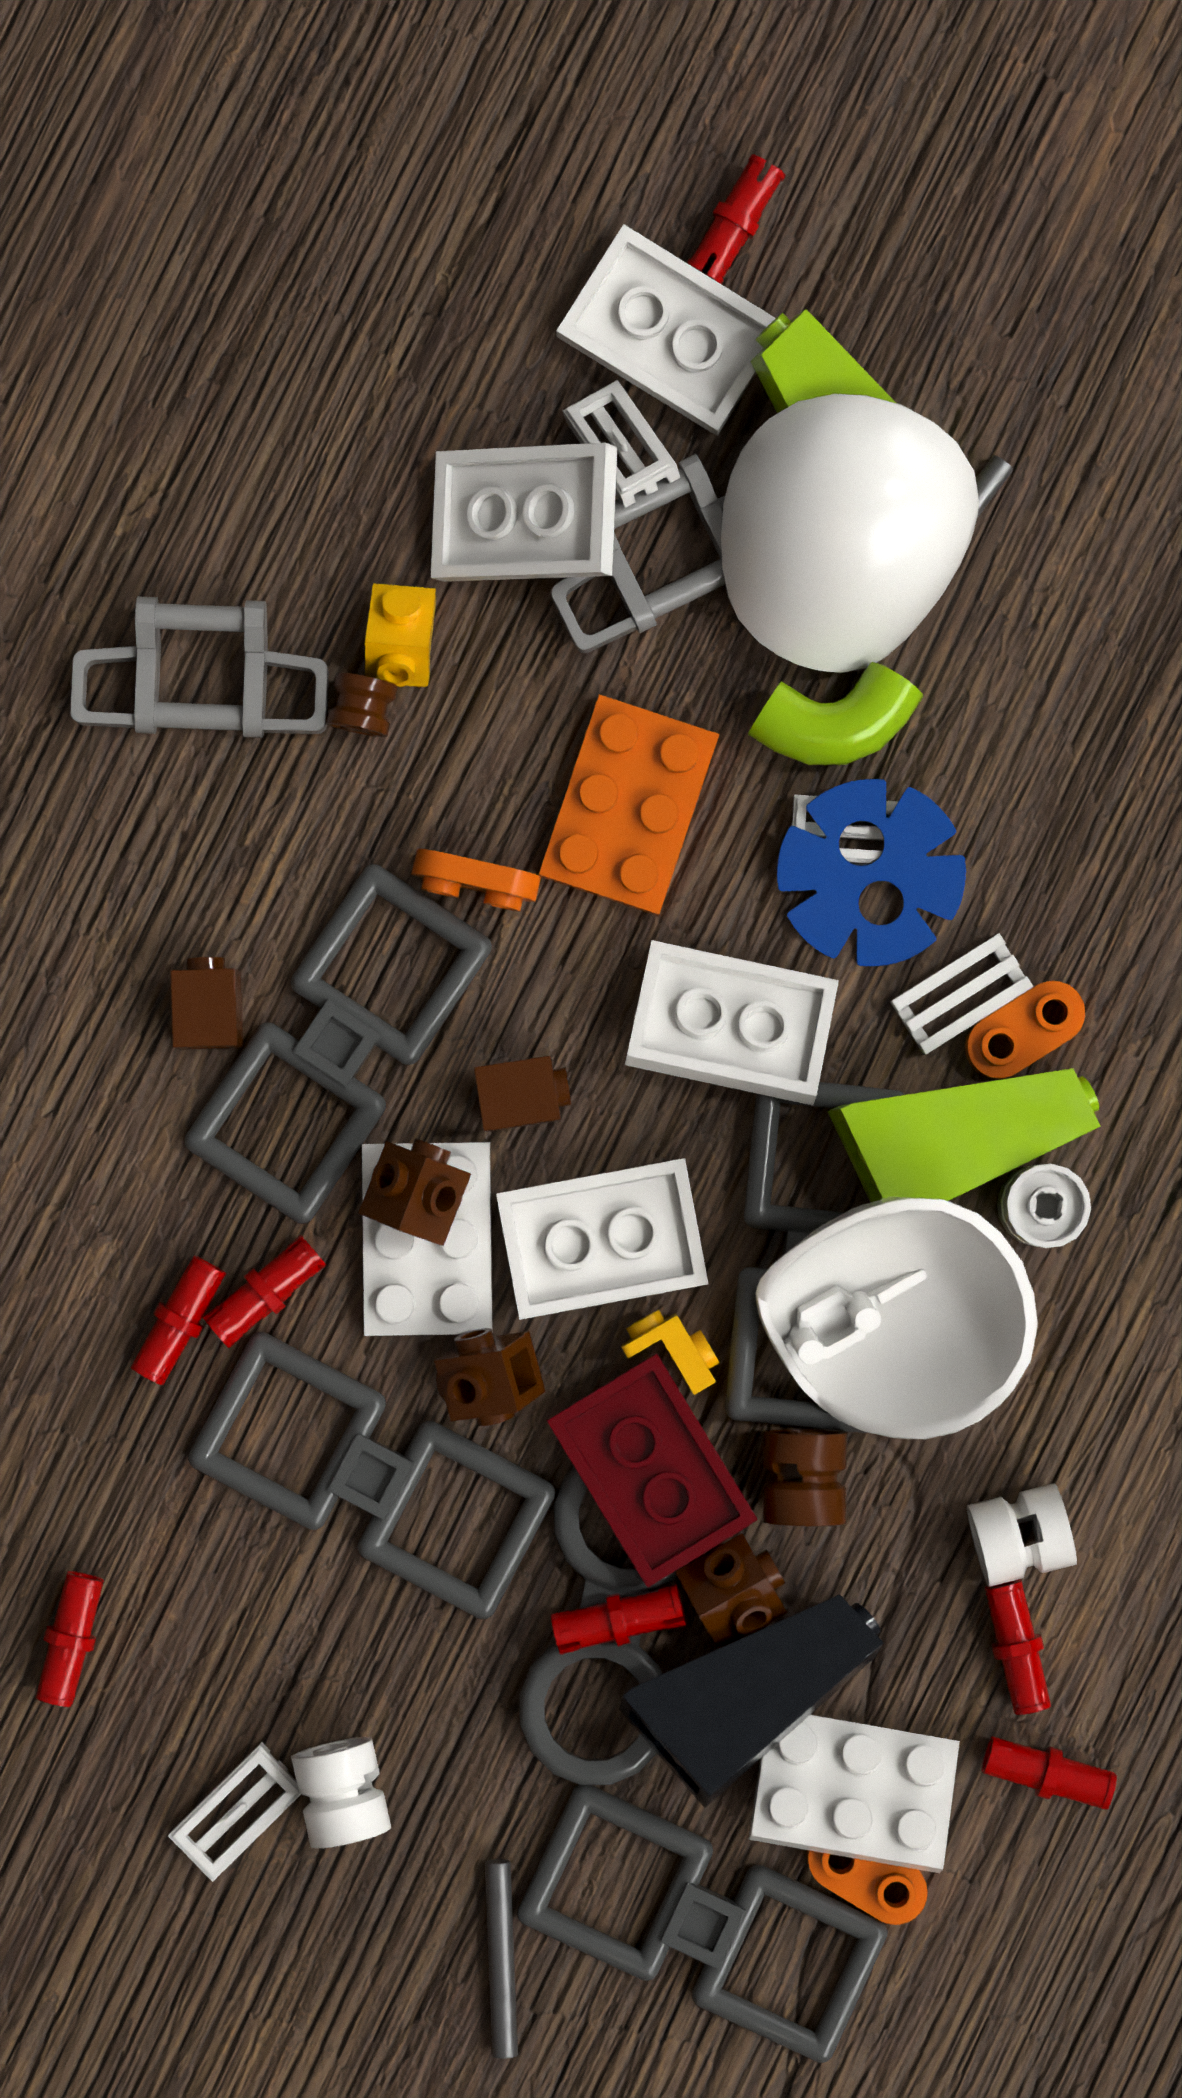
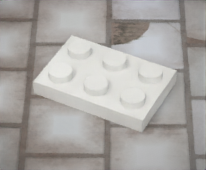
(667, 329)
(524, 512)
(732, 1022)
(602, 1238)
(424, 1285)
(858, 1793)

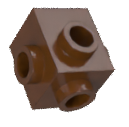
(415, 1191)
(488, 1376)
(733, 1590)

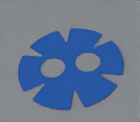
(908, 834)

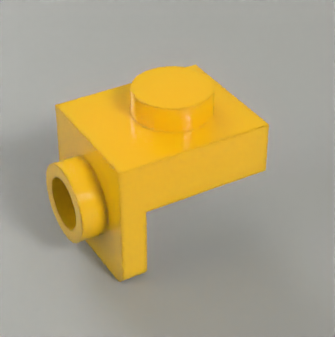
(400, 634)
(690, 1353)

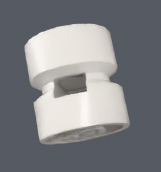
(1044, 1205)
(999, 1538)
(341, 1792)

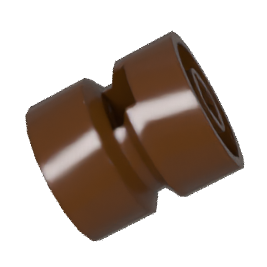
(804, 1477)

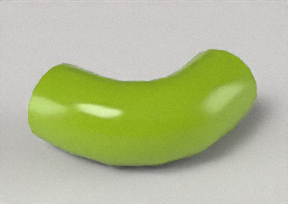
(842, 729)

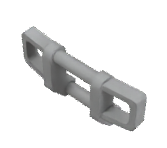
(641, 608)
(151, 713)

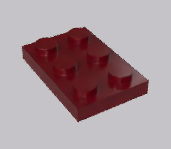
(652, 1470)

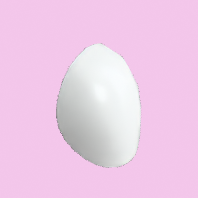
(844, 528)
(902, 1317)

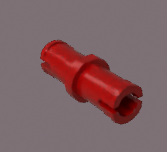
(736, 218)
(264, 1291)
(178, 1320)
(618, 1619)
(69, 1638)
(1018, 1647)
(1049, 1773)

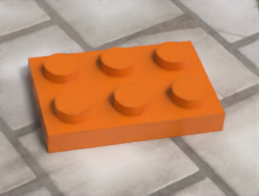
(628, 805)

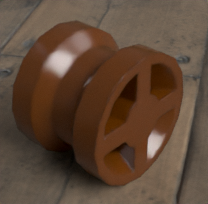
(361, 704)

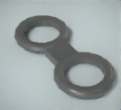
(600, 1581)

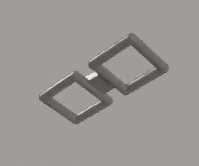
(337, 1043)
(796, 1224)
(371, 1475)
(702, 1923)

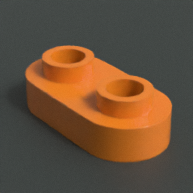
(448, 873)
(1026, 1030)
(865, 1883)

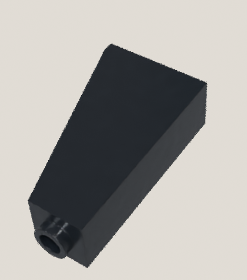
(744, 1698)

